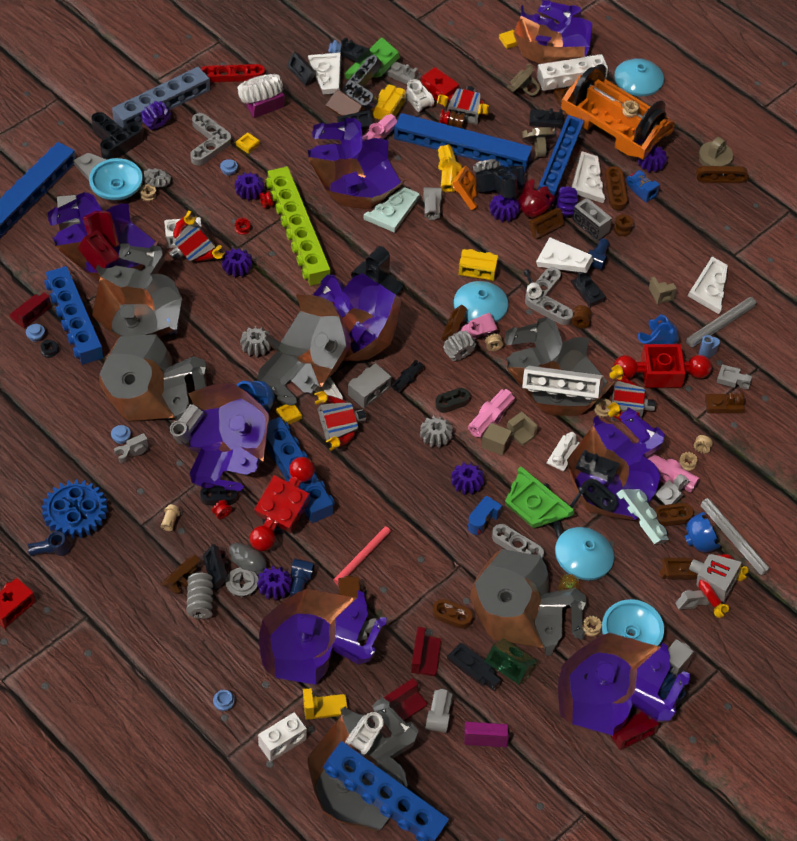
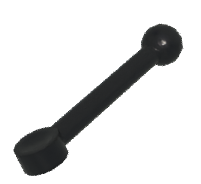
(582, 490)

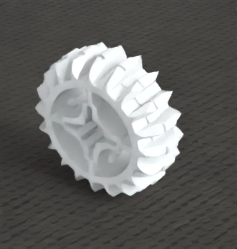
(260, 88)

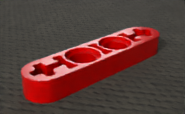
(232, 70)

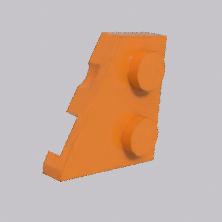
(466, 186)

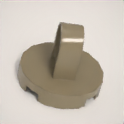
(522, 80)
(539, 135)
(715, 153)

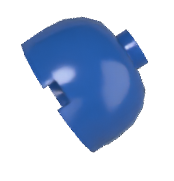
(701, 534)

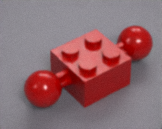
(664, 365)
(282, 504)

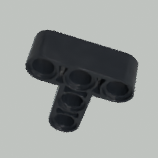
(115, 139)
(503, 180)
(377, 268)

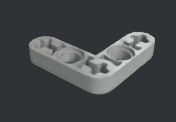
(201, 154)
(539, 303)
(514, 536)

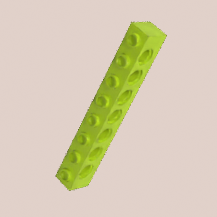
(297, 225)

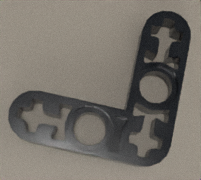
(369, 68)

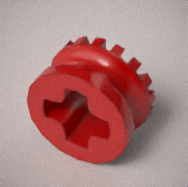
(445, 117)
(265, 199)
(241, 222)
(222, 509)

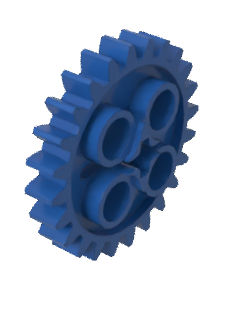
(87, 498)

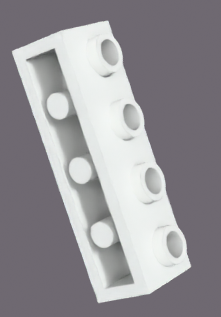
(566, 72)
(563, 381)

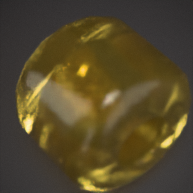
(568, 581)

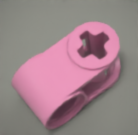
(481, 326)

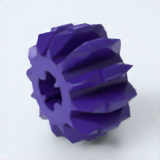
(155, 115)
(654, 161)
(249, 186)
(566, 200)
(504, 208)
(237, 262)
(467, 478)
(274, 583)

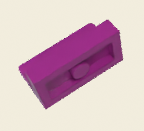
(266, 106)
(486, 734)

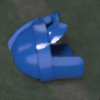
(662, 333)
(260, 392)

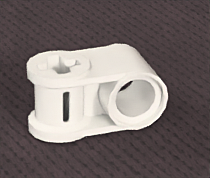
(418, 95)
(362, 735)

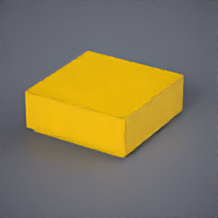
(508, 39)
(247, 143)
(289, 413)

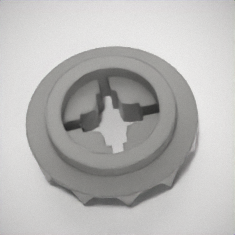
(486, 165)
(162, 177)
(234, 577)

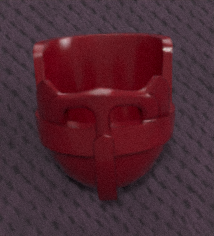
(534, 202)

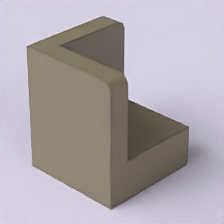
(662, 291)
(522, 428)
(495, 438)

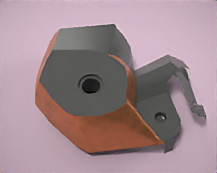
(136, 300)
(308, 350)
(552, 354)
(144, 381)
(516, 601)
(332, 795)

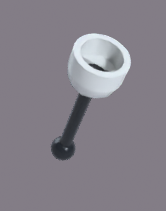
(532, 286)

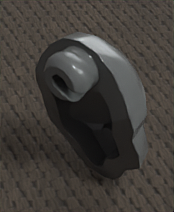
(247, 557)

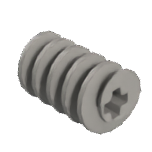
(199, 596)

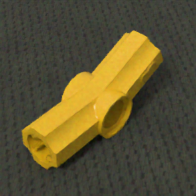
(449, 167)

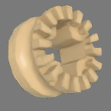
(632, 112)
(147, 197)
(493, 342)
(598, 409)
(703, 444)
(691, 457)
(594, 621)

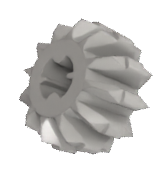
(255, 341)
(459, 345)
(436, 431)

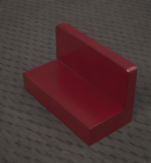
(104, 224)
(97, 250)
(31, 310)
(425, 654)
(406, 700)
(635, 730)

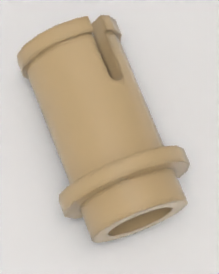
(171, 513)

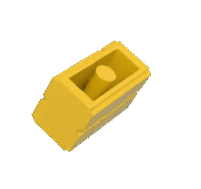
(389, 102)
(478, 264)

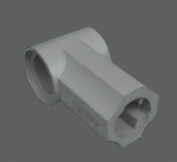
(432, 202)
(187, 422)
(439, 714)

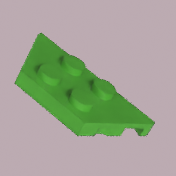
(384, 51)
(535, 501)

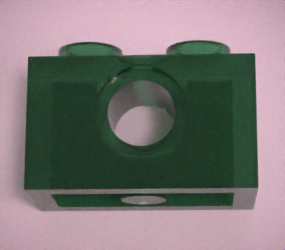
(510, 661)

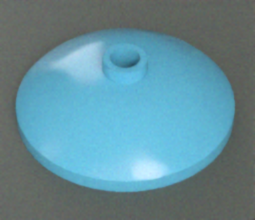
(639, 77)
(115, 179)
(480, 299)
(584, 561)
(634, 618)

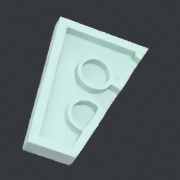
(393, 211)
(647, 515)

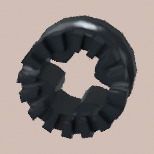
(51, 352)

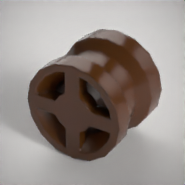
(457, 120)
(623, 225)
(581, 316)

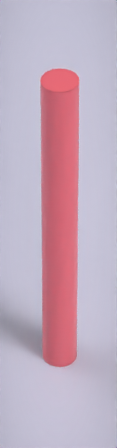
(363, 554)

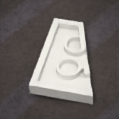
(327, 71)
(587, 178)
(563, 257)
(710, 285)

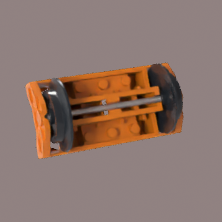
(602, 104)

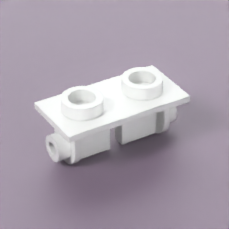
(563, 451)

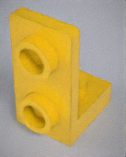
(322, 707)

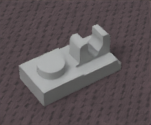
(403, 73)

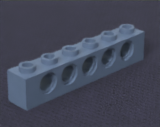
(172, 93)

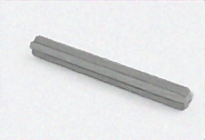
(721, 321)
(735, 537)

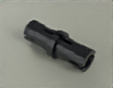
(407, 376)

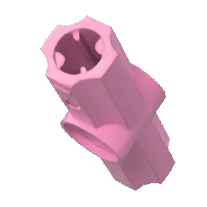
(382, 128)
(491, 412)
(670, 469)

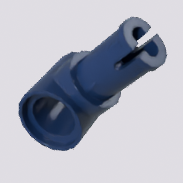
(599, 254)
(49, 545)
(301, 573)

